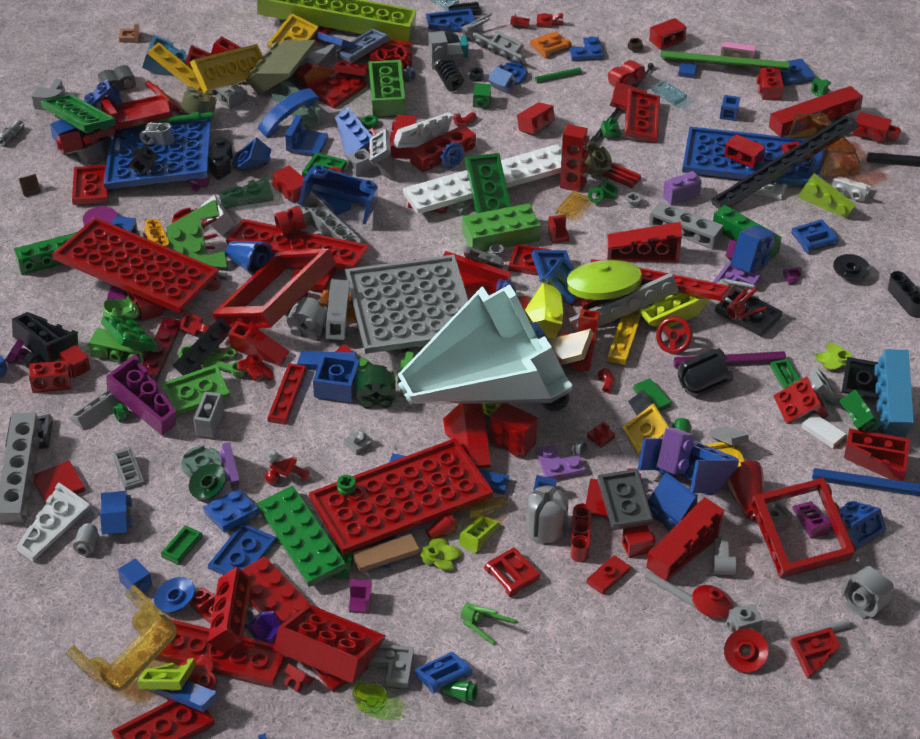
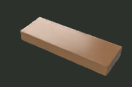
(385, 553)

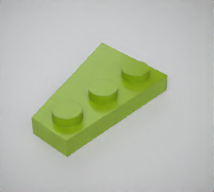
(825, 196)

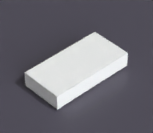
(823, 430)

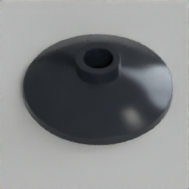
(851, 266)

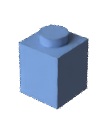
(502, 80)

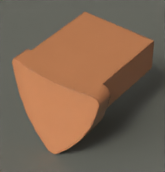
(130, 35)

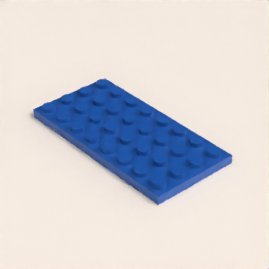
(706, 156)

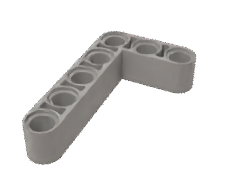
(325, 221)

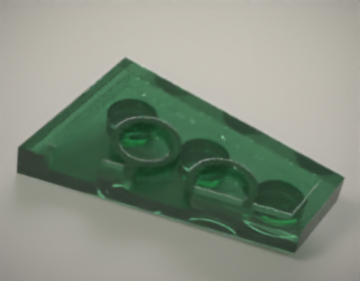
(249, 194)

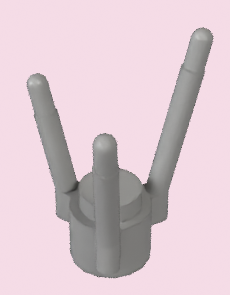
(469, 30)
(725, 281)

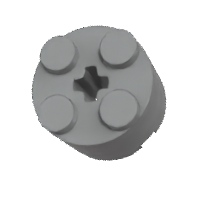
(307, 318)
(867, 592)

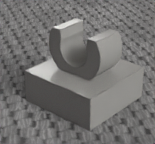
(358, 442)

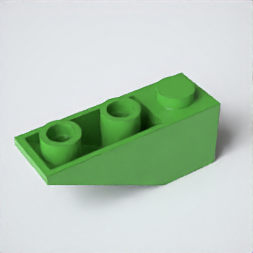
(106, 346)

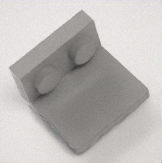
(380, 153)

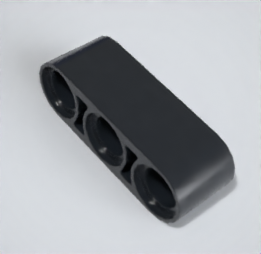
(905, 293)

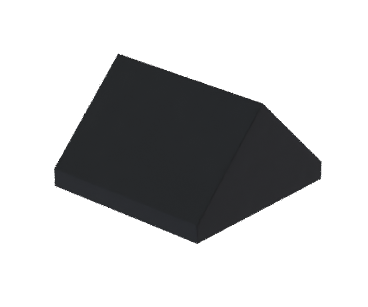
(860, 376)

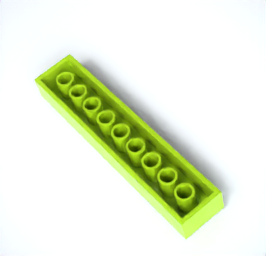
(346, 15)

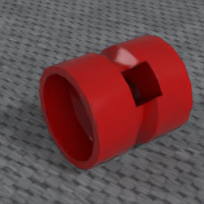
(289, 221)

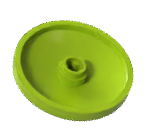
(604, 279)

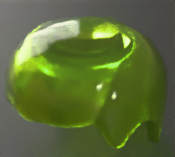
(369, 697)

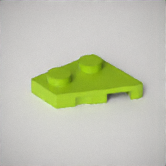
(166, 676)

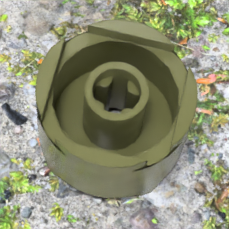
(197, 101)

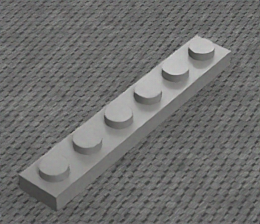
(633, 301)

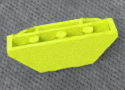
(674, 305)

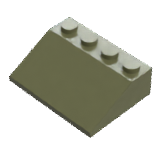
(279, 63)

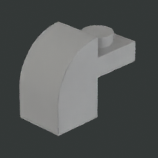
(56, 90)

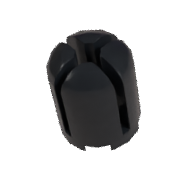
(704, 373)

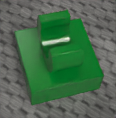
(820, 87)
(611, 128)

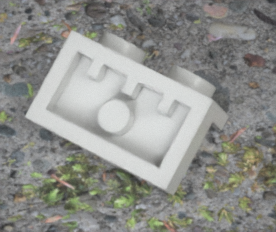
(851, 189)

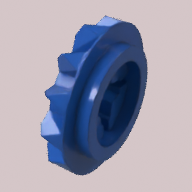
(451, 161)

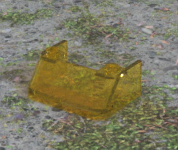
(154, 635)

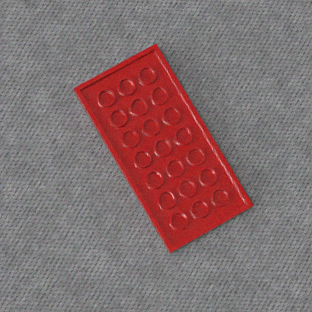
(136, 264)
(401, 495)

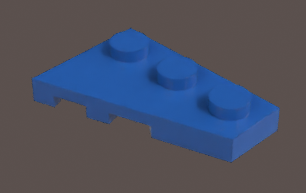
(450, 20)

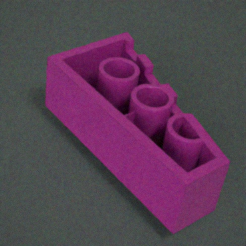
(141, 394)

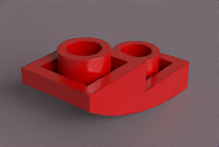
(203, 603)

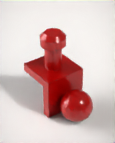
(285, 467)

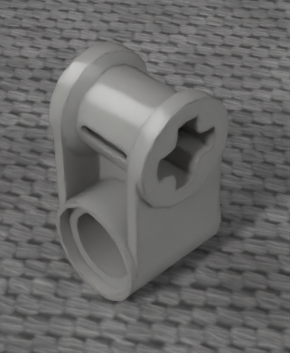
(157, 134)

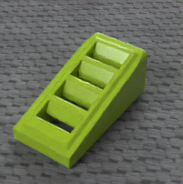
(474, 543)

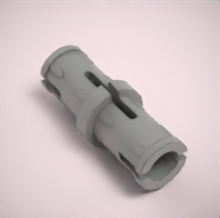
(10, 132)

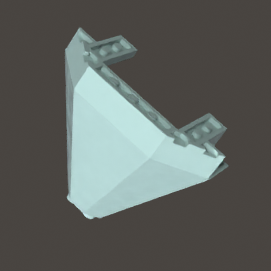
(486, 358)

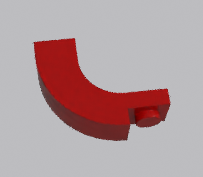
(587, 320)

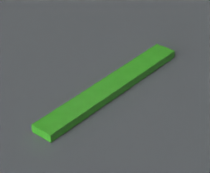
(724, 60)

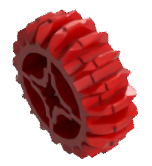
(393, 52)

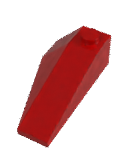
(468, 425)

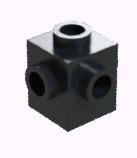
(143, 159)

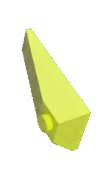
(547, 309)

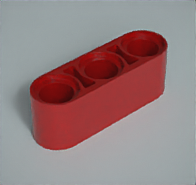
(580, 532)

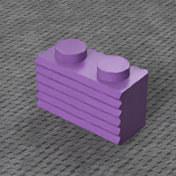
(682, 188)
(675, 451)

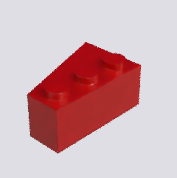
(878, 453)

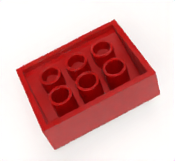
(328, 642)

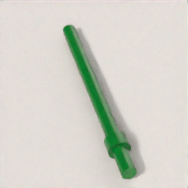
(195, 117)

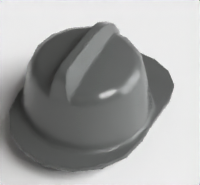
(91, 154)

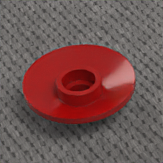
(712, 601)
(741, 640)

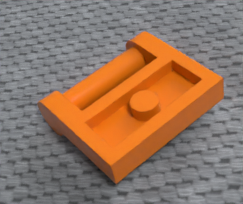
(550, 43)

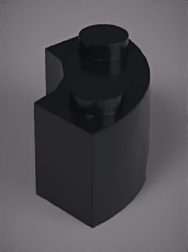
(219, 157)

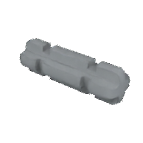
(271, 455)

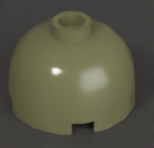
(598, 159)

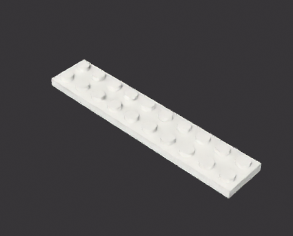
(457, 188)

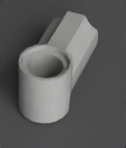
(724, 561)

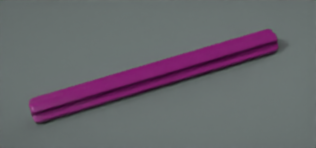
(743, 358)

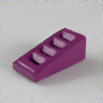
(813, 530)

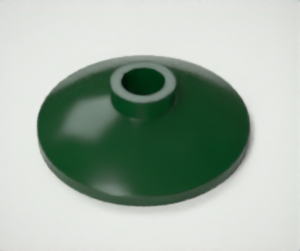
(207, 481)

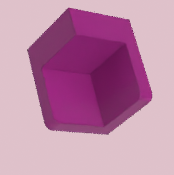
(360, 596)

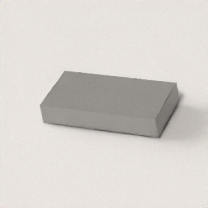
(729, 435)

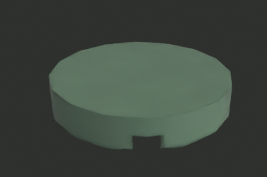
(197, 458)

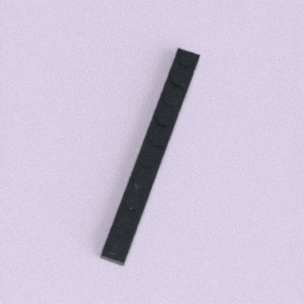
(785, 162)

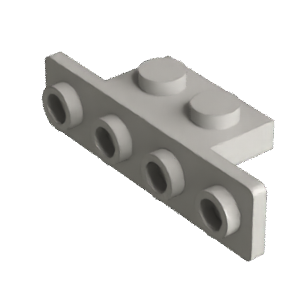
(504, 45)

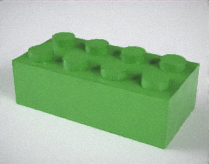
(387, 88)
(501, 226)

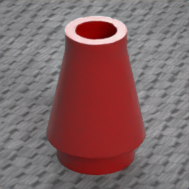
(443, 526)

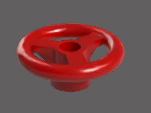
(680, 335)

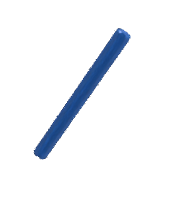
(867, 481)

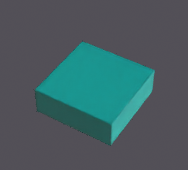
(464, 45)

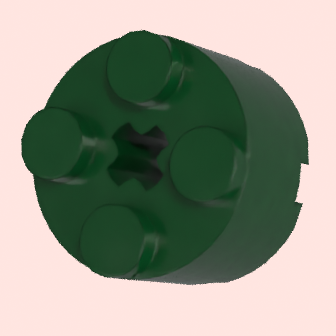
(376, 386)

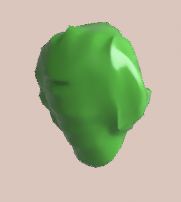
(121, 308)

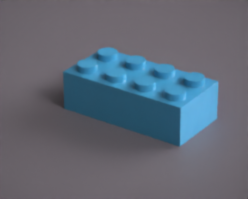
(894, 392)

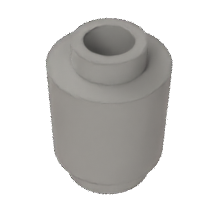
(86, 539)

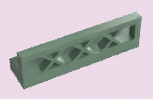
(309, 121)

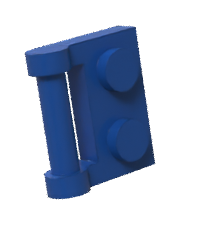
(814, 231)
(561, 269)
(443, 671)

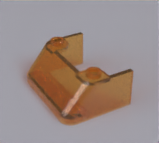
(842, 155)

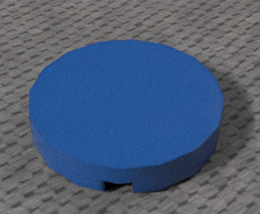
(517, 70)

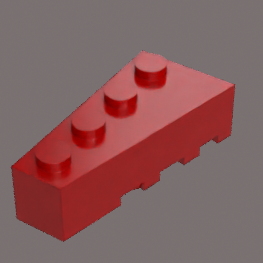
(646, 244)
(686, 539)

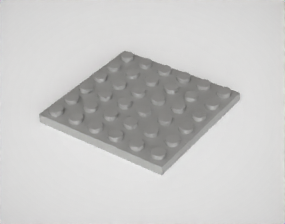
(405, 301)

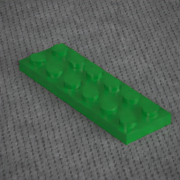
(78, 113)
(301, 536)

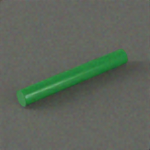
(556, 75)

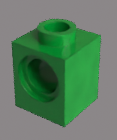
(482, 95)

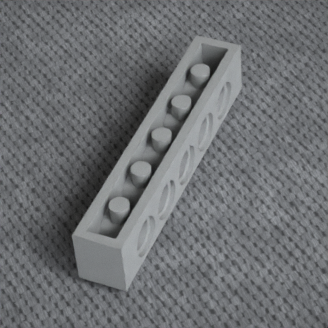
(18, 467)

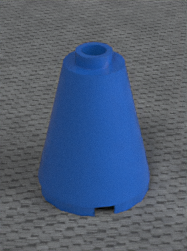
(249, 254)

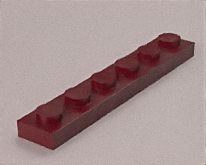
(164, 339)

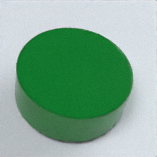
(369, 121)

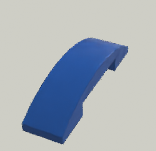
(285, 108)

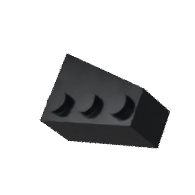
(42, 336)

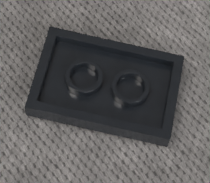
(757, 323)

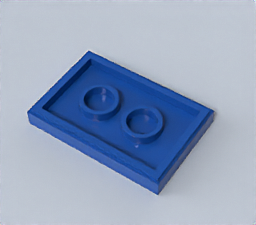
(242, 549)

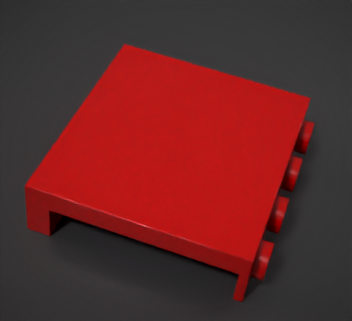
(139, 110)
(477, 274)

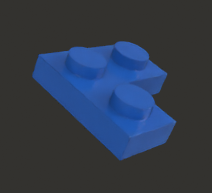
(591, 51)

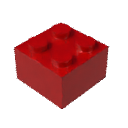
(513, 430)

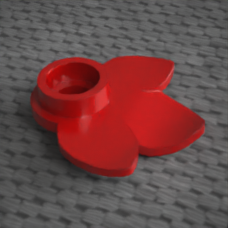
(255, 367)
(203, 670)

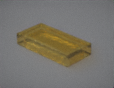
(572, 204)

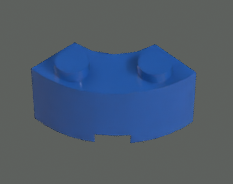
(115, 512)

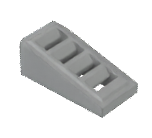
(124, 457)

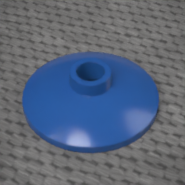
(174, 595)

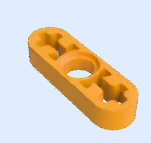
(155, 232)

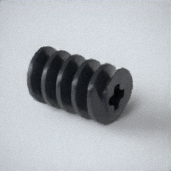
(449, 74)

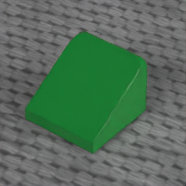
(609, 189)

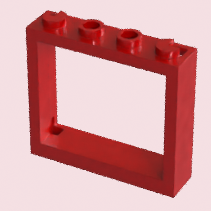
(773, 541)

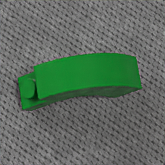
(860, 412)

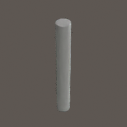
(669, 587)
(835, 626)

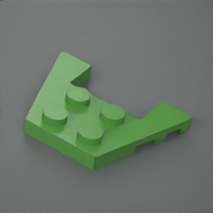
(188, 236)

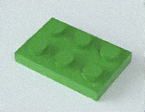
(187, 390)

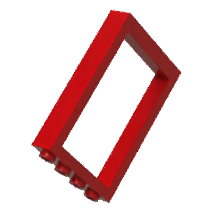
(316, 265)

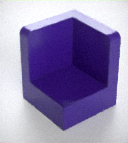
(265, 626)

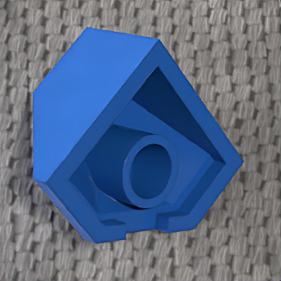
(252, 155)

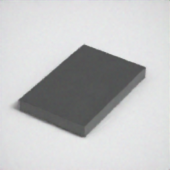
(625, 499)

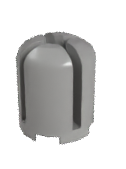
(546, 515)

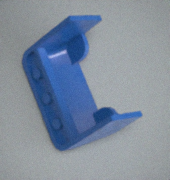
(342, 186)
(707, 466)

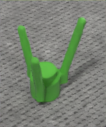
(473, 613)

